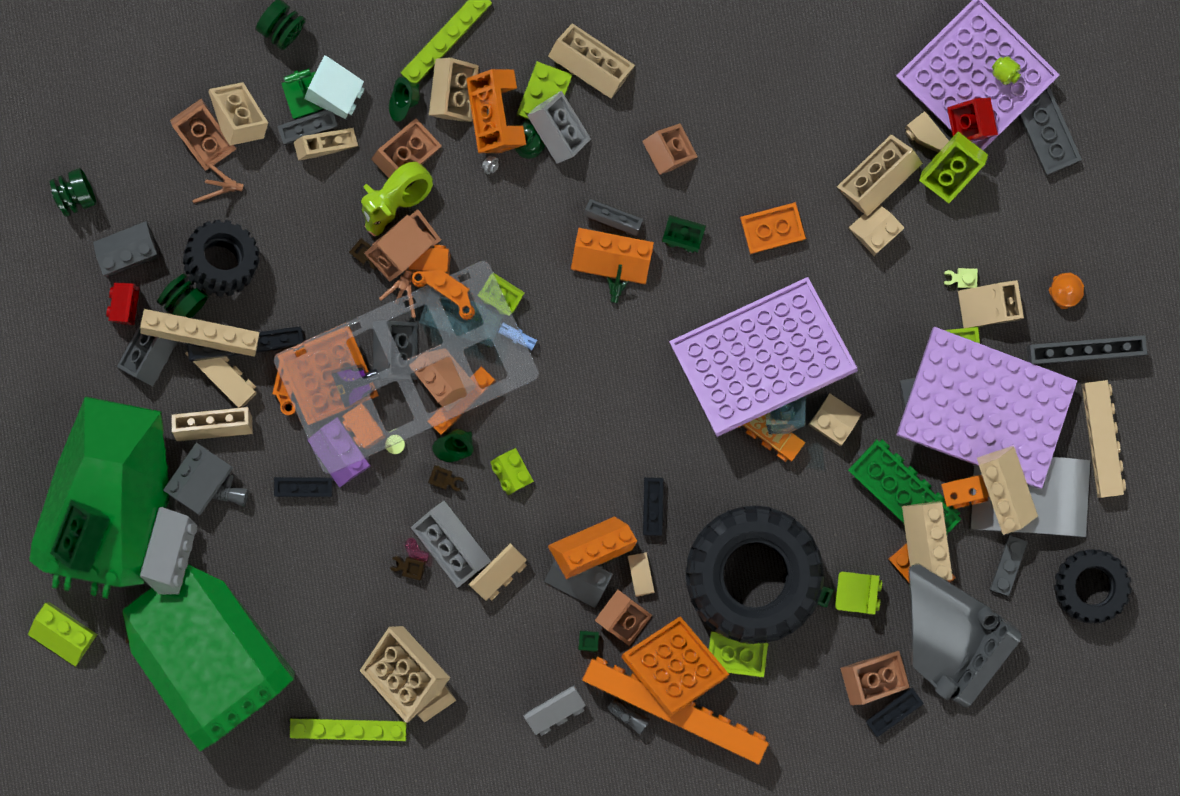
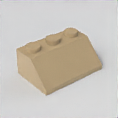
(450, 89)
(499, 573)

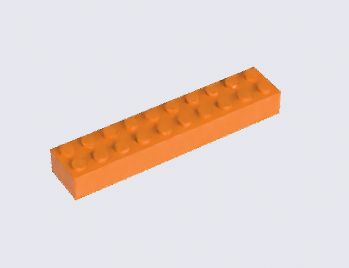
(689, 717)

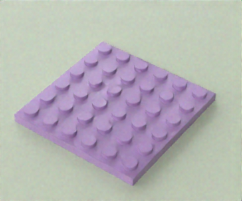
(960, 64)

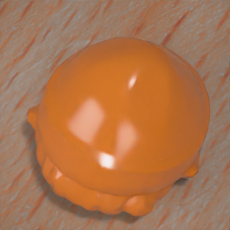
(1066, 290)

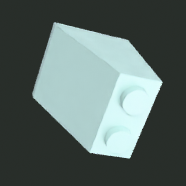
(334, 88)

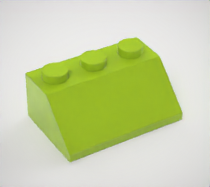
(61, 633)

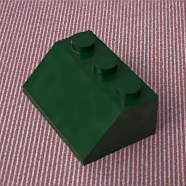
(80, 536)

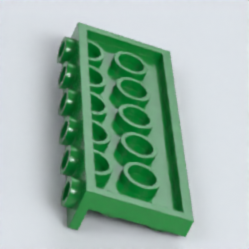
(895, 483)

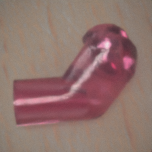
(413, 550)

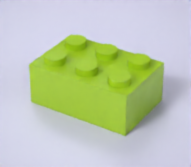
(953, 167)

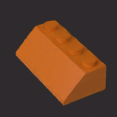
(603, 252)
(593, 546)

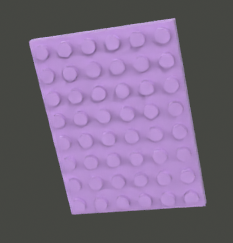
(763, 356)
(984, 401)

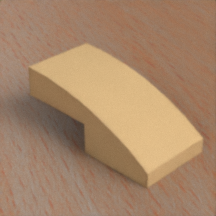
(641, 574)

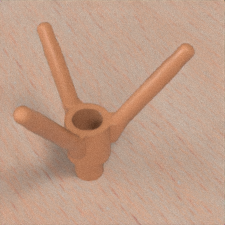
(227, 184)
(403, 284)

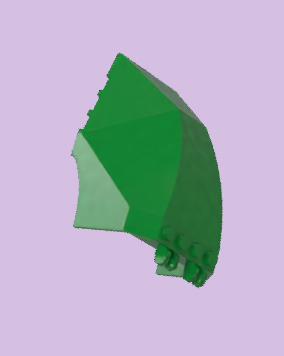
(117, 467)

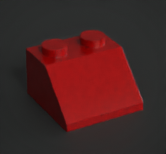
(973, 119)
(123, 303)

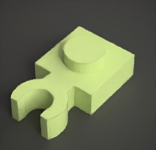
(964, 278)

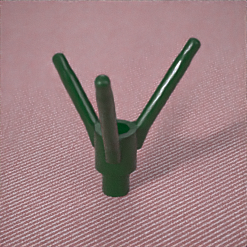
(616, 287)

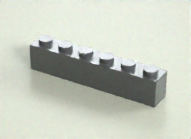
(1087, 350)

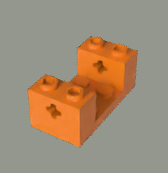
(491, 130)

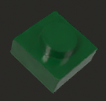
(825, 596)
(588, 640)

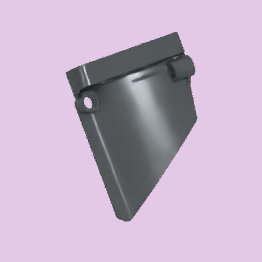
(954, 639)

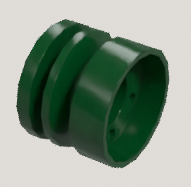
(277, 21)
(72, 192)
(179, 295)

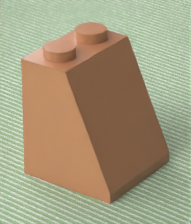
(399, 248)

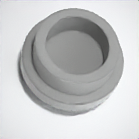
(490, 164)

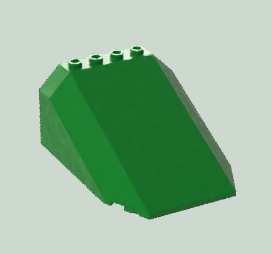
(204, 655)

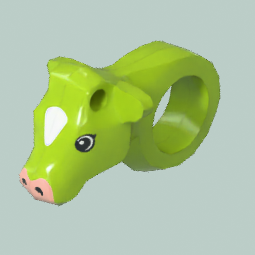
(381, 205)

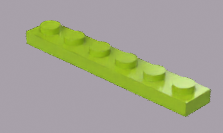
(445, 39)
(348, 729)

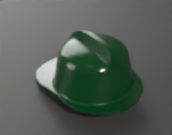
(403, 97)
(534, 144)
(454, 446)

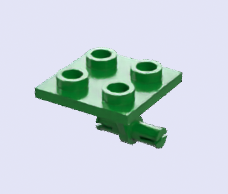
(295, 89)

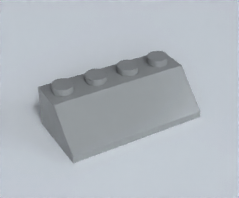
(450, 544)
(168, 551)

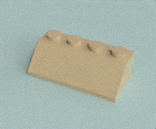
(591, 60)
(880, 174)
(1007, 489)
(927, 537)

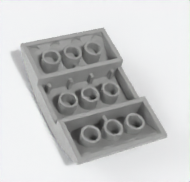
(1059, 504)

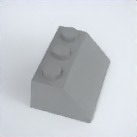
(559, 127)
(555, 711)

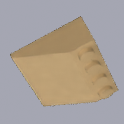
(404, 672)

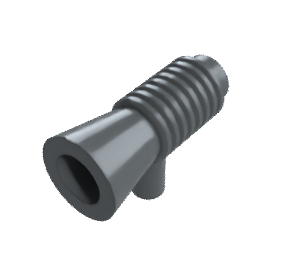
(235, 495)
(628, 716)

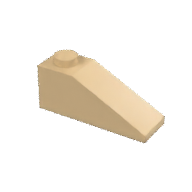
(926, 133)
(325, 143)

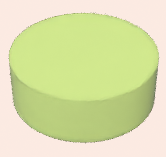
(397, 448)

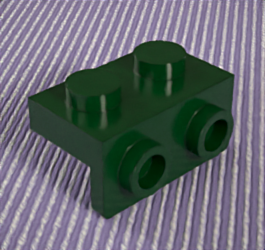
(683, 234)

